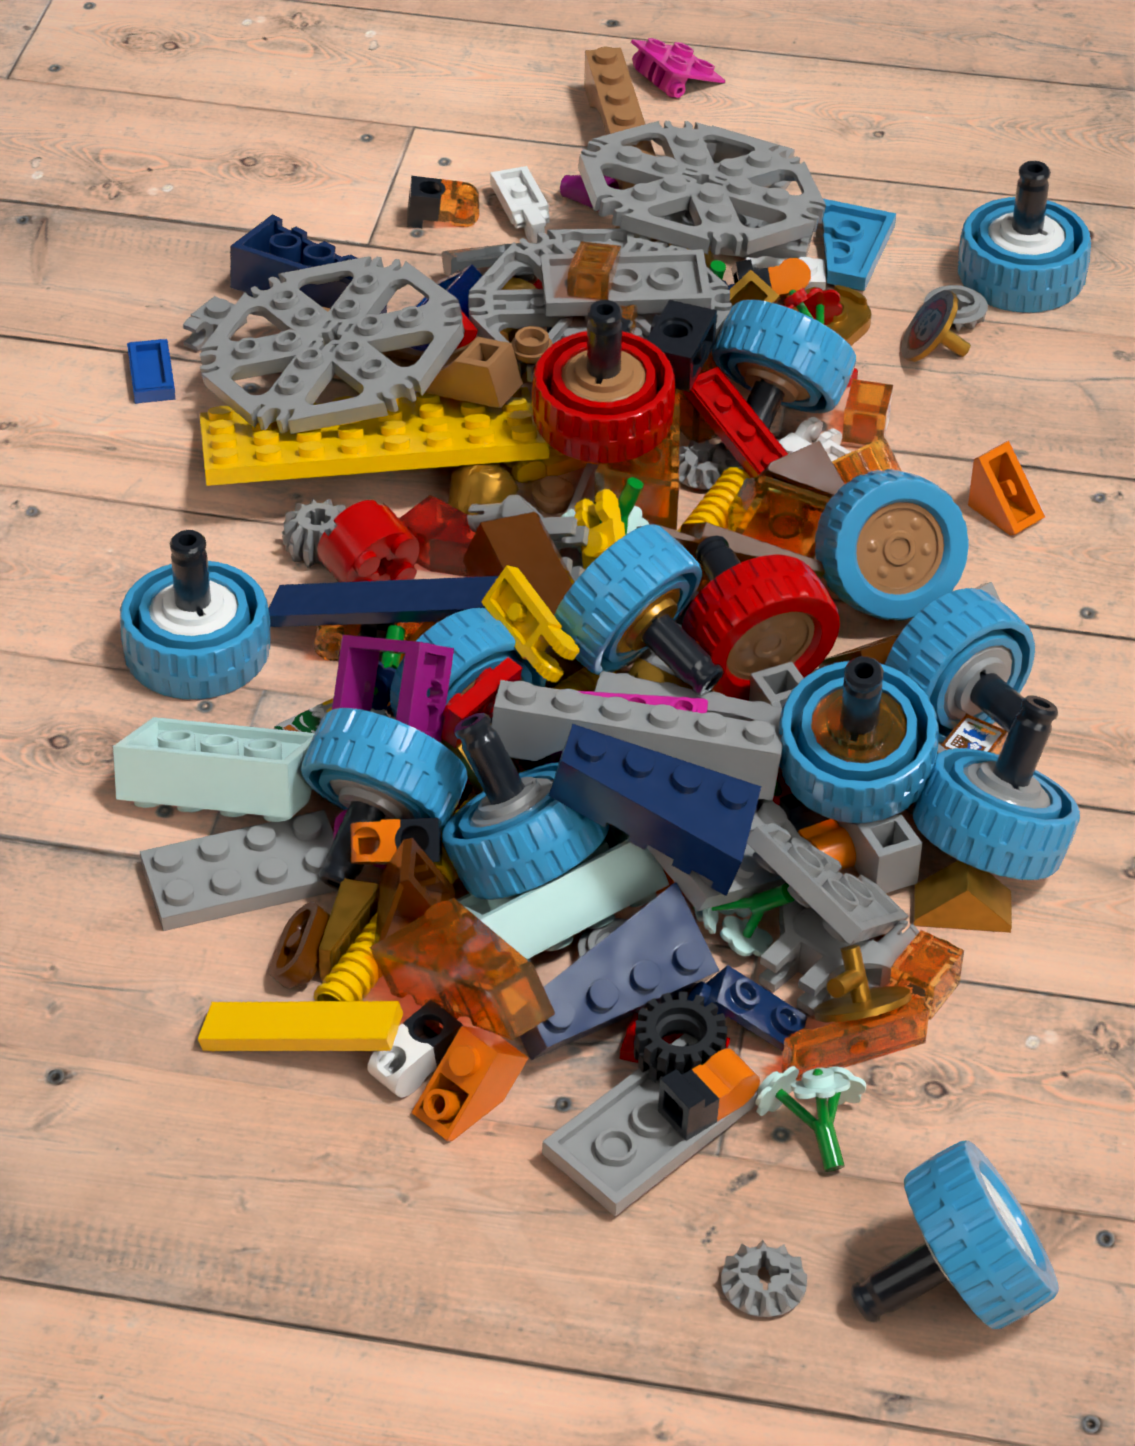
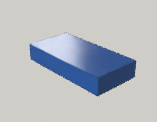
(151, 371)

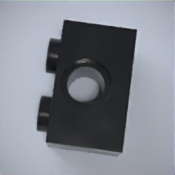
(686, 338)

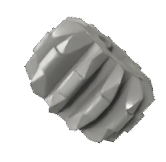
(305, 527)

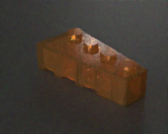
(464, 970)

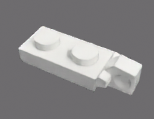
(521, 200)

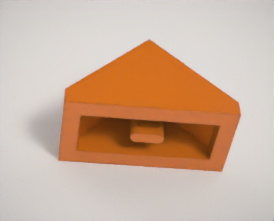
(1002, 491)

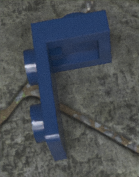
(751, 1006)

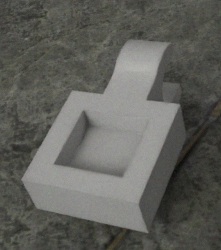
(206, 320)

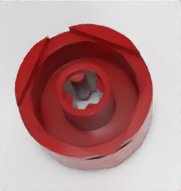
(369, 545)

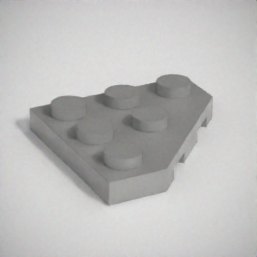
(849, 905)

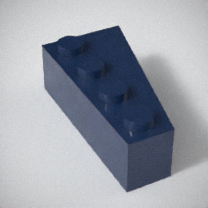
(659, 802)

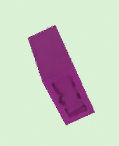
(423, 668)

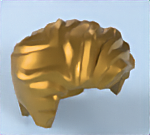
(480, 485)

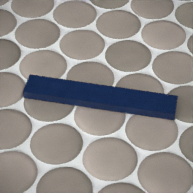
(376, 601)

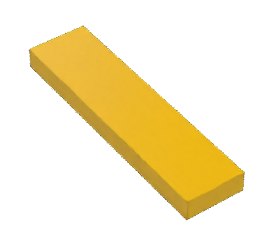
(301, 1026)

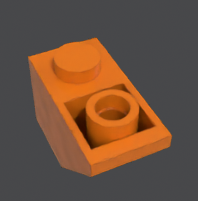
(469, 1082)

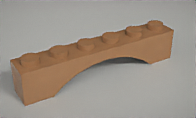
(613, 95)
(476, 373)

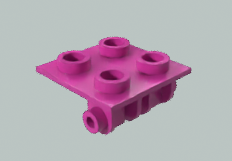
(671, 65)

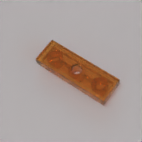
(857, 1040)

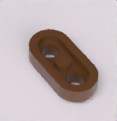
(299, 946)

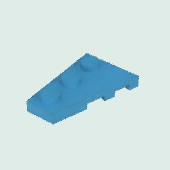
(854, 242)

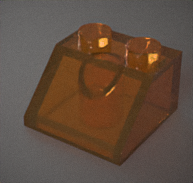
(777, 514)

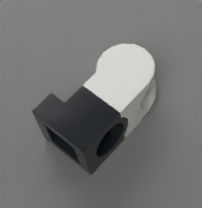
(416, 1050)

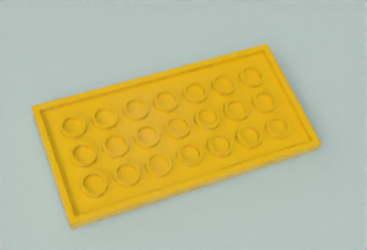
(417, 436)

